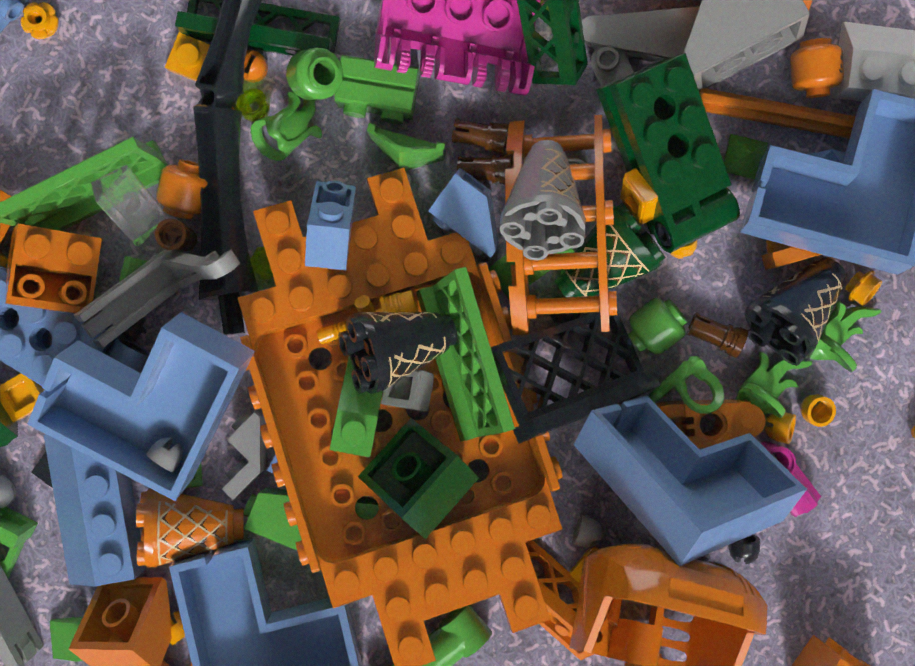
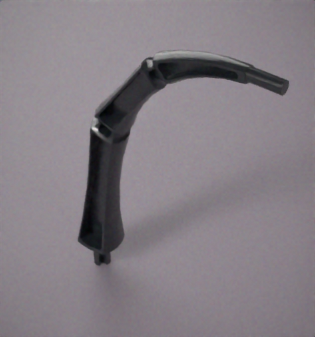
(218, 159)

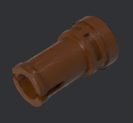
(491, 135)
(486, 168)
(175, 235)
(723, 336)

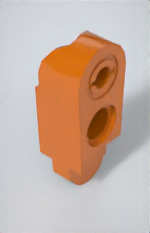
(731, 420)

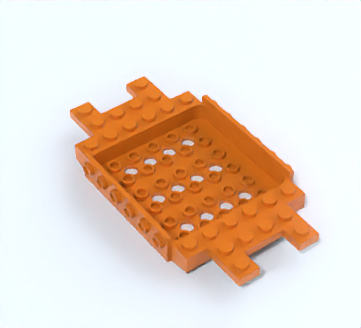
(483, 539)

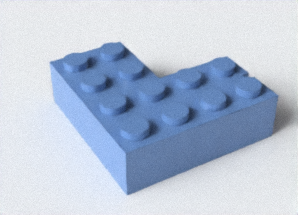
(849, 208)
(121, 412)
(684, 494)
(232, 621)

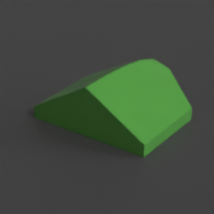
(405, 150)

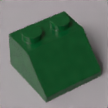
(418, 477)

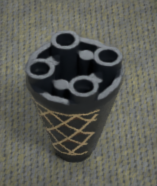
(796, 310)
(393, 345)

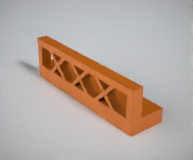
(561, 614)

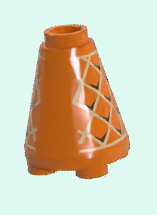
(183, 527)

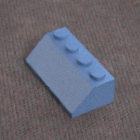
(94, 517)

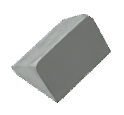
(410, 392)

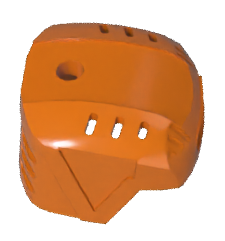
(722, 602)

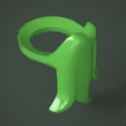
(286, 127)
(839, 329)
(696, 367)
(765, 386)

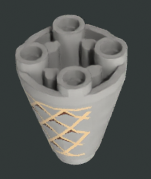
(544, 205)

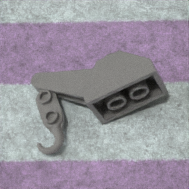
(716, 37)

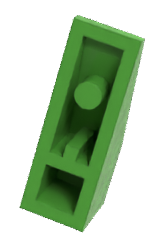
(355, 419)

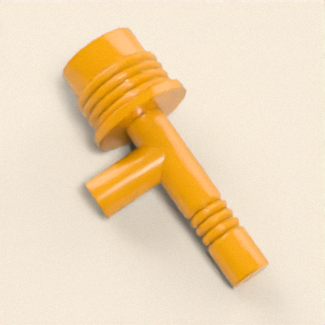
(393, 303)

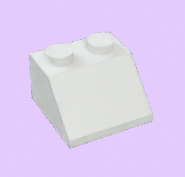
(876, 60)

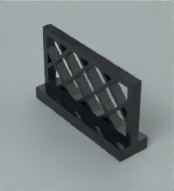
(576, 405)

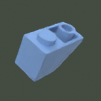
(468, 210)
(330, 225)

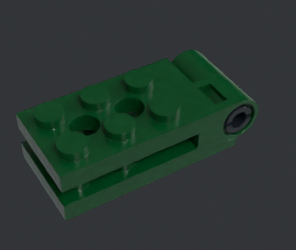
(670, 142)

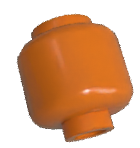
(817, 67)
(180, 189)

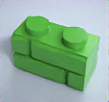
(377, 90)

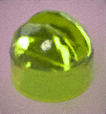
(250, 97)
(261, 264)

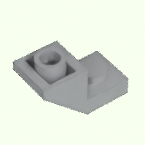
(250, 444)

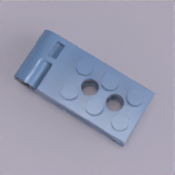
(27, 345)

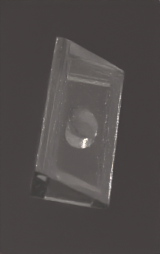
(128, 204)

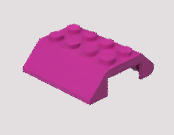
(459, 38)

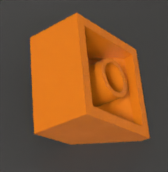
(125, 624)

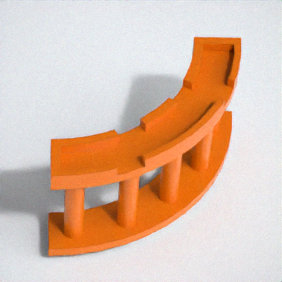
(527, 306)

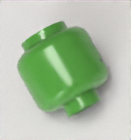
(314, 73)
(657, 326)

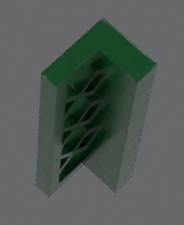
(261, 36)
(568, 38)

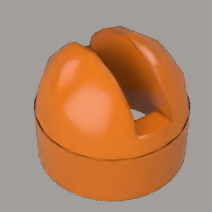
(257, 67)

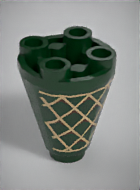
(627, 256)

